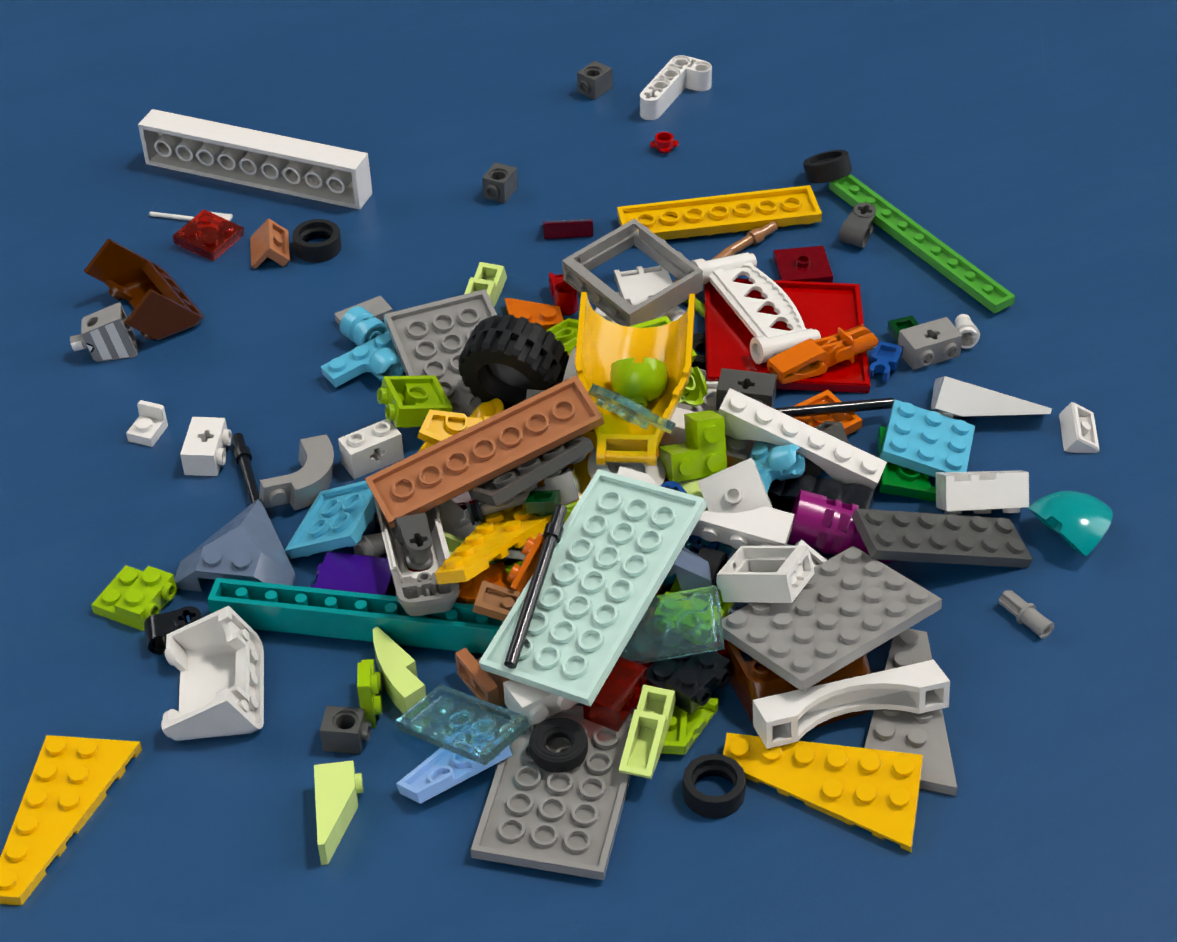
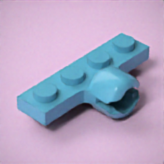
(374, 356)
(777, 462)

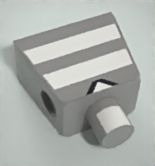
(106, 335)

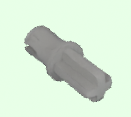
(1026, 613)

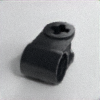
(160, 625)

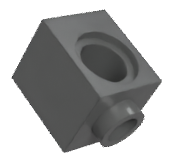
(594, 80)
(499, 182)
(344, 729)

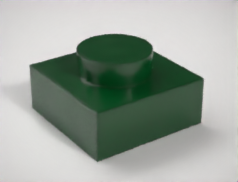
(899, 324)
(542, 502)

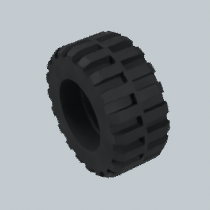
(509, 357)

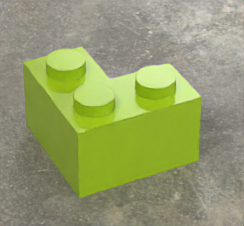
(701, 453)

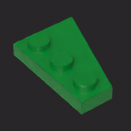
(903, 481)

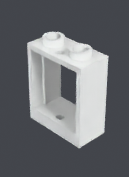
(765, 574)

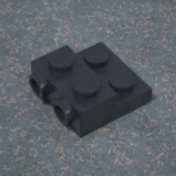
(691, 677)

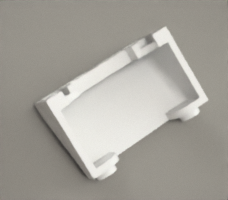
(219, 678)

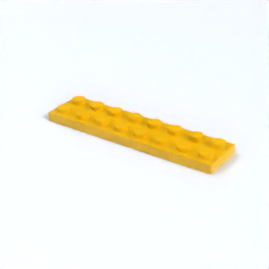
(725, 212)

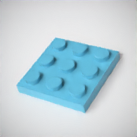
(926, 440)
(334, 520)

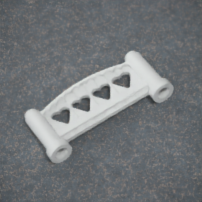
(766, 340)

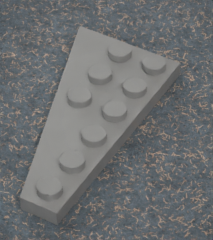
(911, 731)

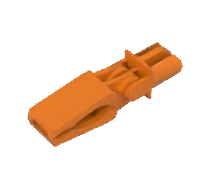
(816, 356)

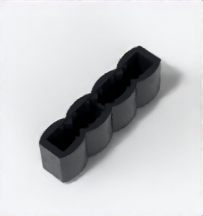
(784, 492)

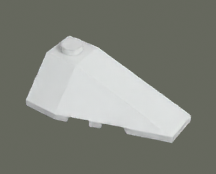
(968, 400)

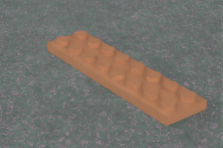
(484, 450)

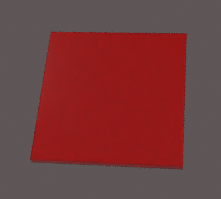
(821, 307)

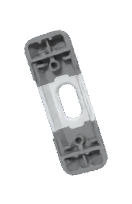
(419, 590)

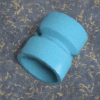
(361, 325)

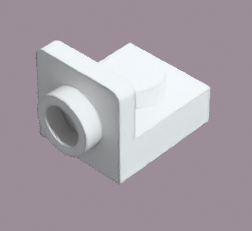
(148, 425)

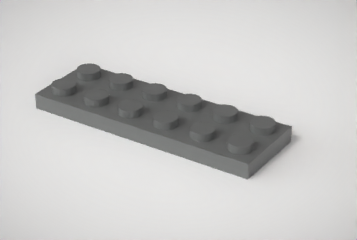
(941, 538)

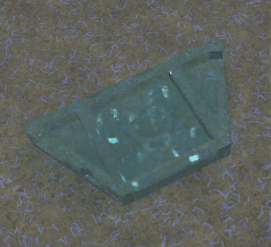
(629, 410)

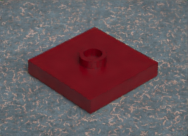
(803, 264)

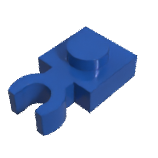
(885, 358)

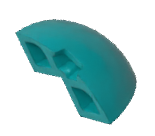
(1075, 517)

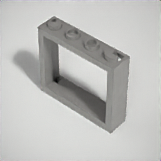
(578, 266)

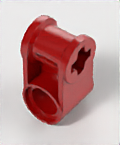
(563, 294)

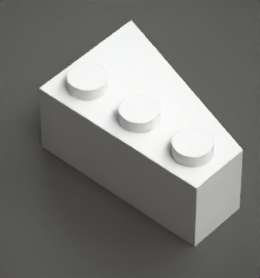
(982, 491)

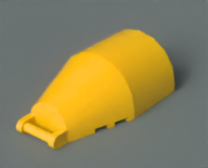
(606, 342)

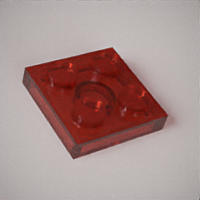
(208, 235)

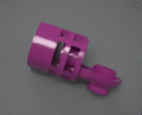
(825, 524)

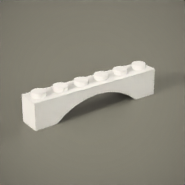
(756, 421)
(748, 528)
(908, 688)

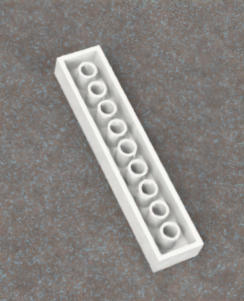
(256, 158)

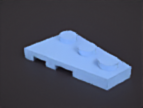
(442, 772)

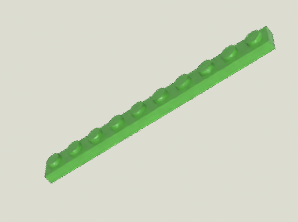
(926, 245)

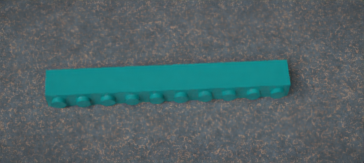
(351, 615)

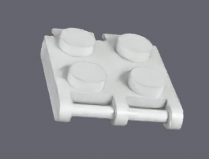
(641, 283)

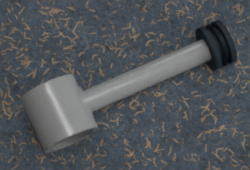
(562, 482)

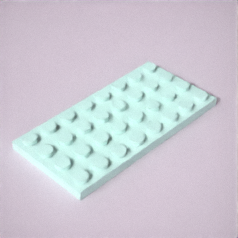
(597, 585)

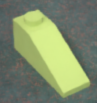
(335, 803)

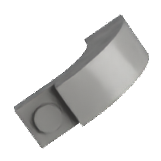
(304, 485)

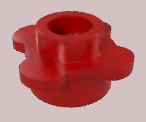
(664, 142)

